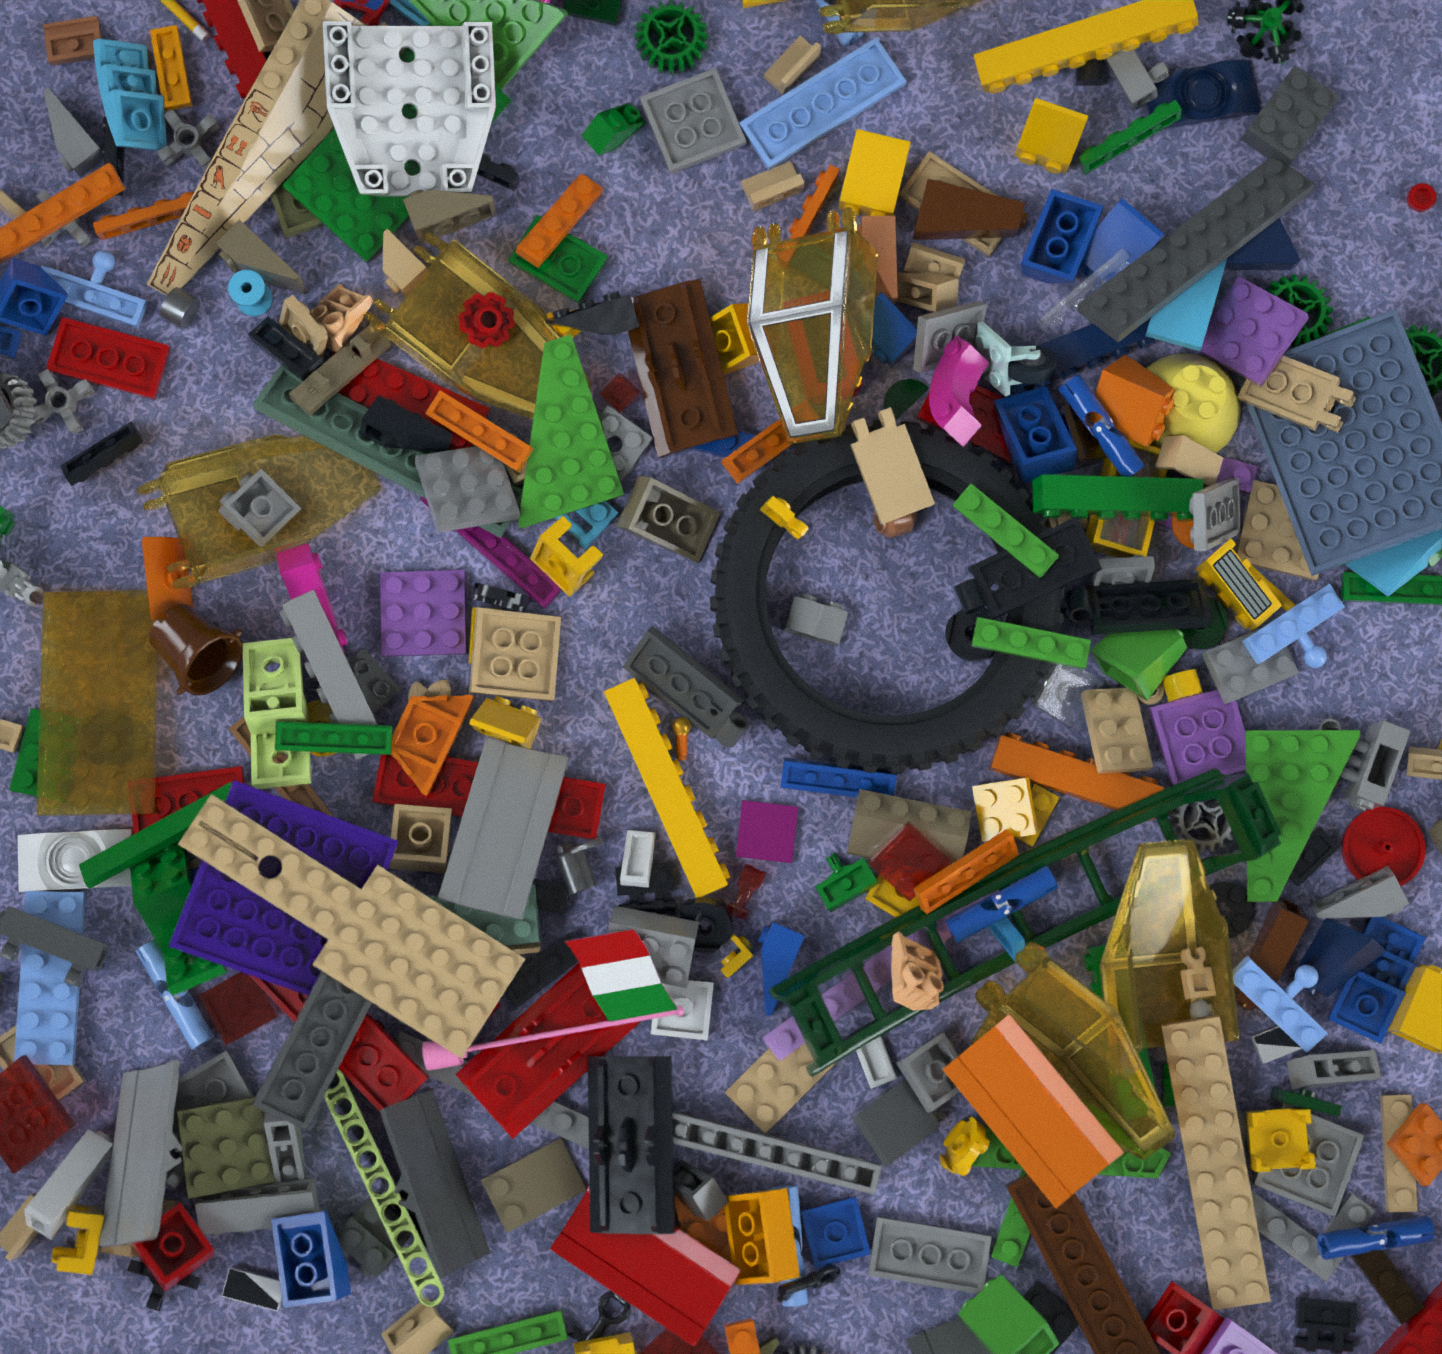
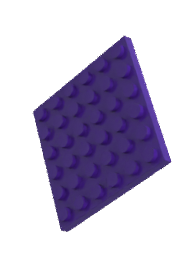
(250, 934)

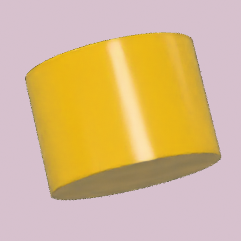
(1182, 685)

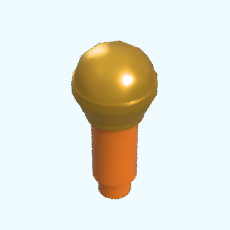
(681, 728)

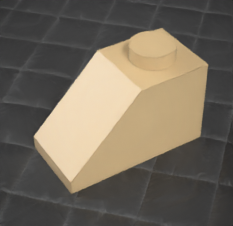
(400, 265)
(927, 290)

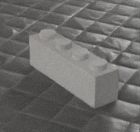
(255, 1206)

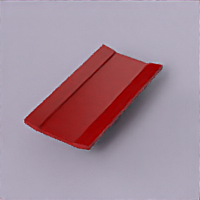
(528, 1076)
(659, 1274)

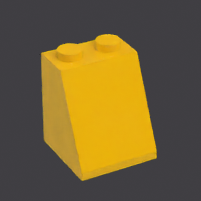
(874, 174)
(1421, 1009)

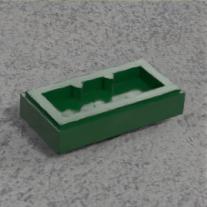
(594, 10)

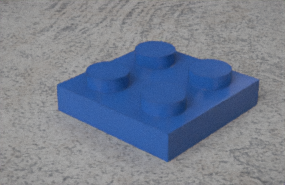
(835, 1232)

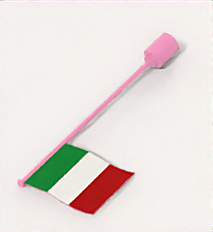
(619, 980)

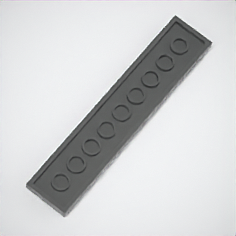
(1195, 248)

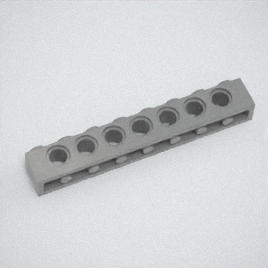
(775, 1152)

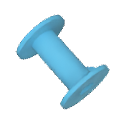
(250, 293)

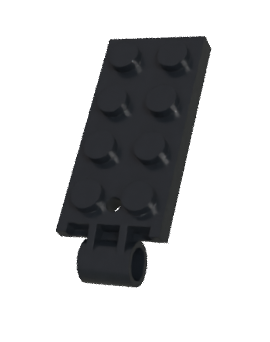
(1021, 586)
(1141, 606)

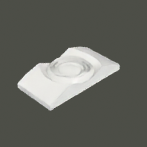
(53, 859)

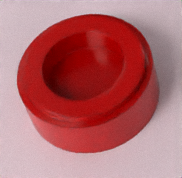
(1421, 197)

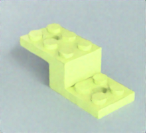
(271, 699)

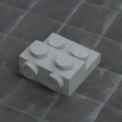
(258, 507)
(925, 1072)

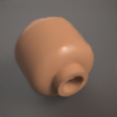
(896, 527)

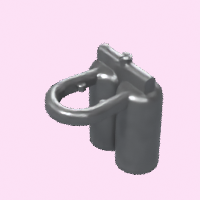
(575, 865)

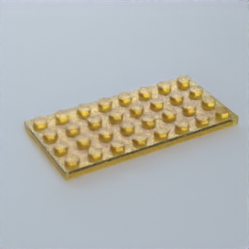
(97, 705)

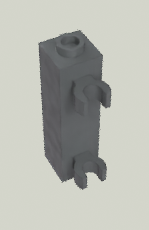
(51, 939)

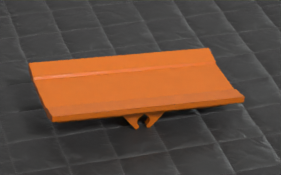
(1033, 1111)

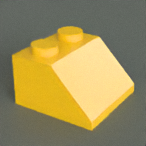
(734, 338)

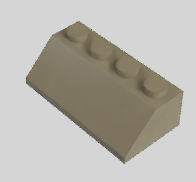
(881, 816)

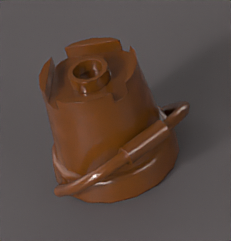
(196, 650)

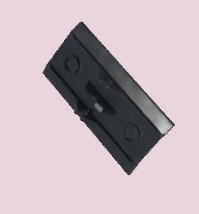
(631, 1144)

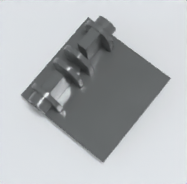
(373, 680)

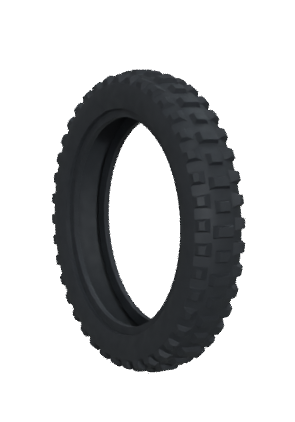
(775, 687)

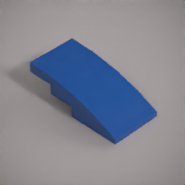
(1375, 993)

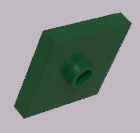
(1306, 1100)

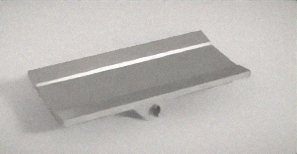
(503, 829)
(141, 1155)

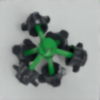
(1269, 19)

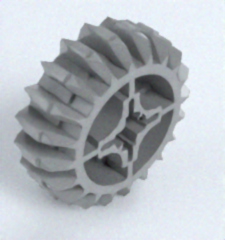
(21, 401)
(1193, 820)

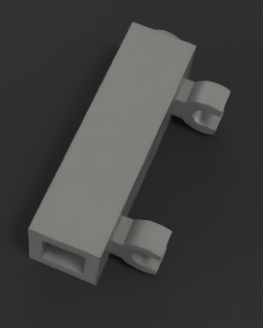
(1132, 76)

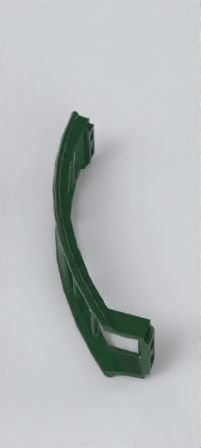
(1244, 811)

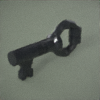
(812, 1280)
(605, 1318)

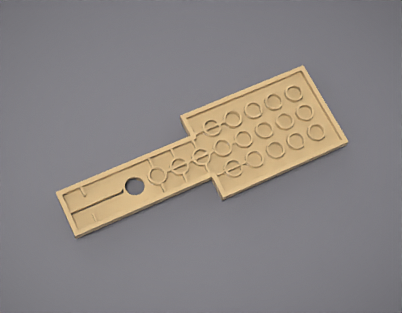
(382, 938)

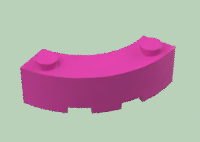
(950, 389)
(301, 574)

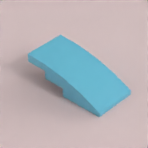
(130, 95)
(1188, 315)
(1398, 564)

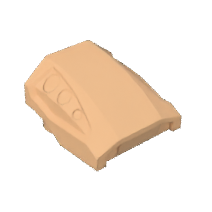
(340, 315)
(915, 974)

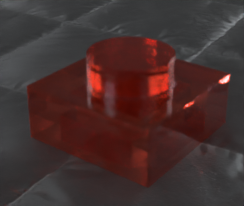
(619, 392)

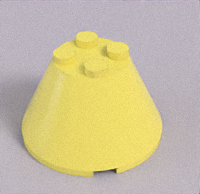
(1203, 398)

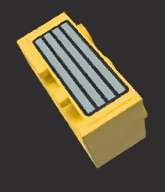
(1238, 586)

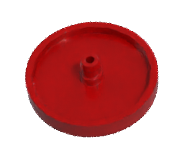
(1381, 840)

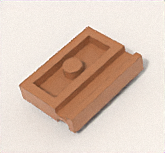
(71, 39)

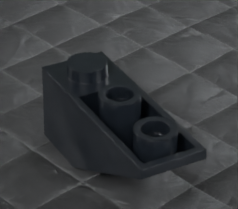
(605, 317)
(399, 428)

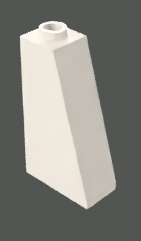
(68, 1183)

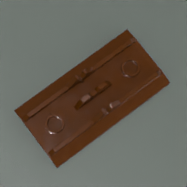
(680, 369)

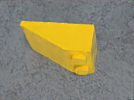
(1050, 136)
(506, 723)

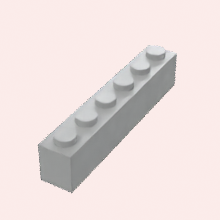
(326, 661)

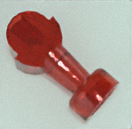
(748, 882)

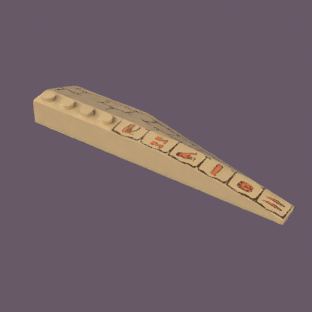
(263, 146)

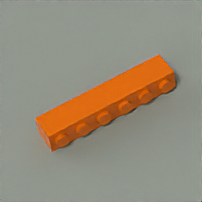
(1067, 774)

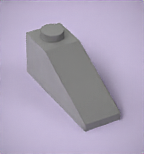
(71, 140)
(1368, 897)
(1333, 1069)
(285, 1149)

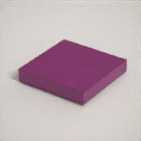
(766, 831)

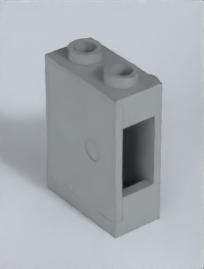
(1374, 765)

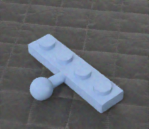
(97, 298)
(1295, 625)
(1279, 1002)

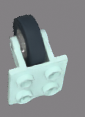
(1013, 364)

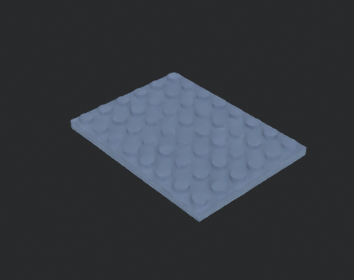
(1384, 467)

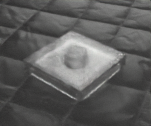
(1061, 694)

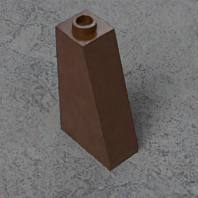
(966, 214)
(1275, 943)

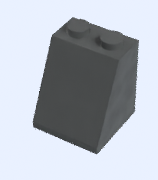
(895, 1121)

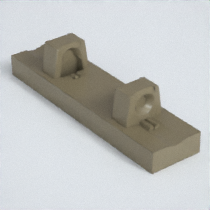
(339, 370)

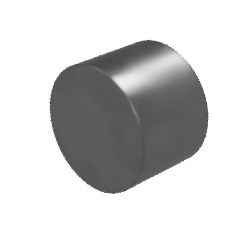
(179, 307)

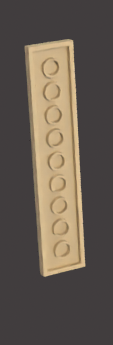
(1215, 1162)

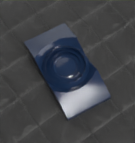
(1209, 92)

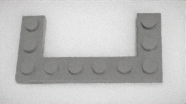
(1295, 1239)

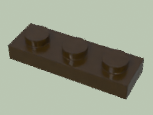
(1388, 1284)

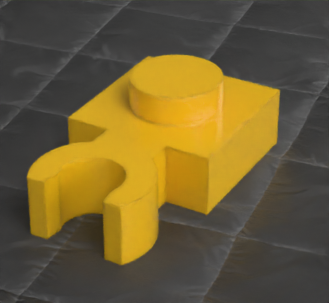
(780, 513)

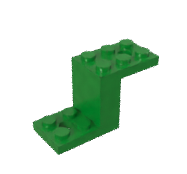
(159, 895)

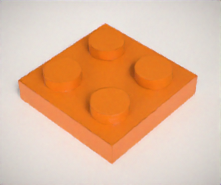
(1419, 1144)

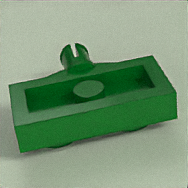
(845, 882)

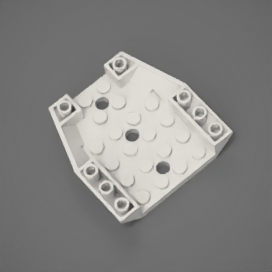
(446, 83)

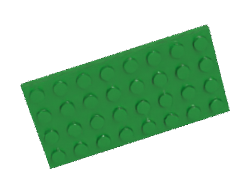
(331, 195)

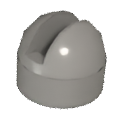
(1331, 724)
(1201, 1008)

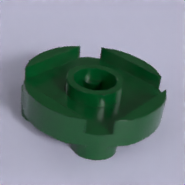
(1208, 636)

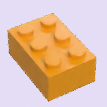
(761, 1236)

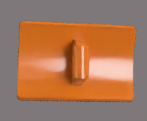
(157, 555)

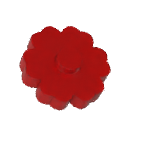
(486, 320)

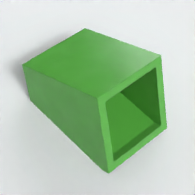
(1139, 658)
(1006, 1321)

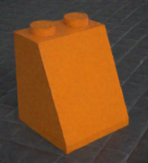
(1134, 400)

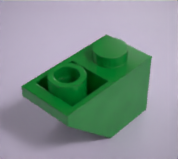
(613, 128)

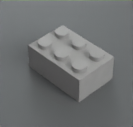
(667, 939)

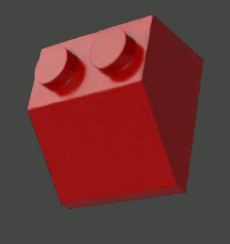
(1182, 1322)

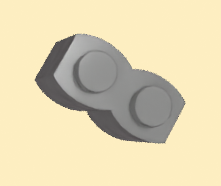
(816, 620)

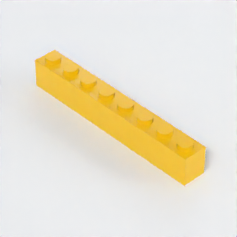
(1082, 41)
(666, 788)

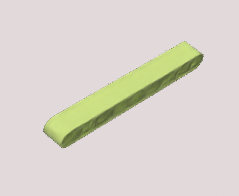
(382, 1201)

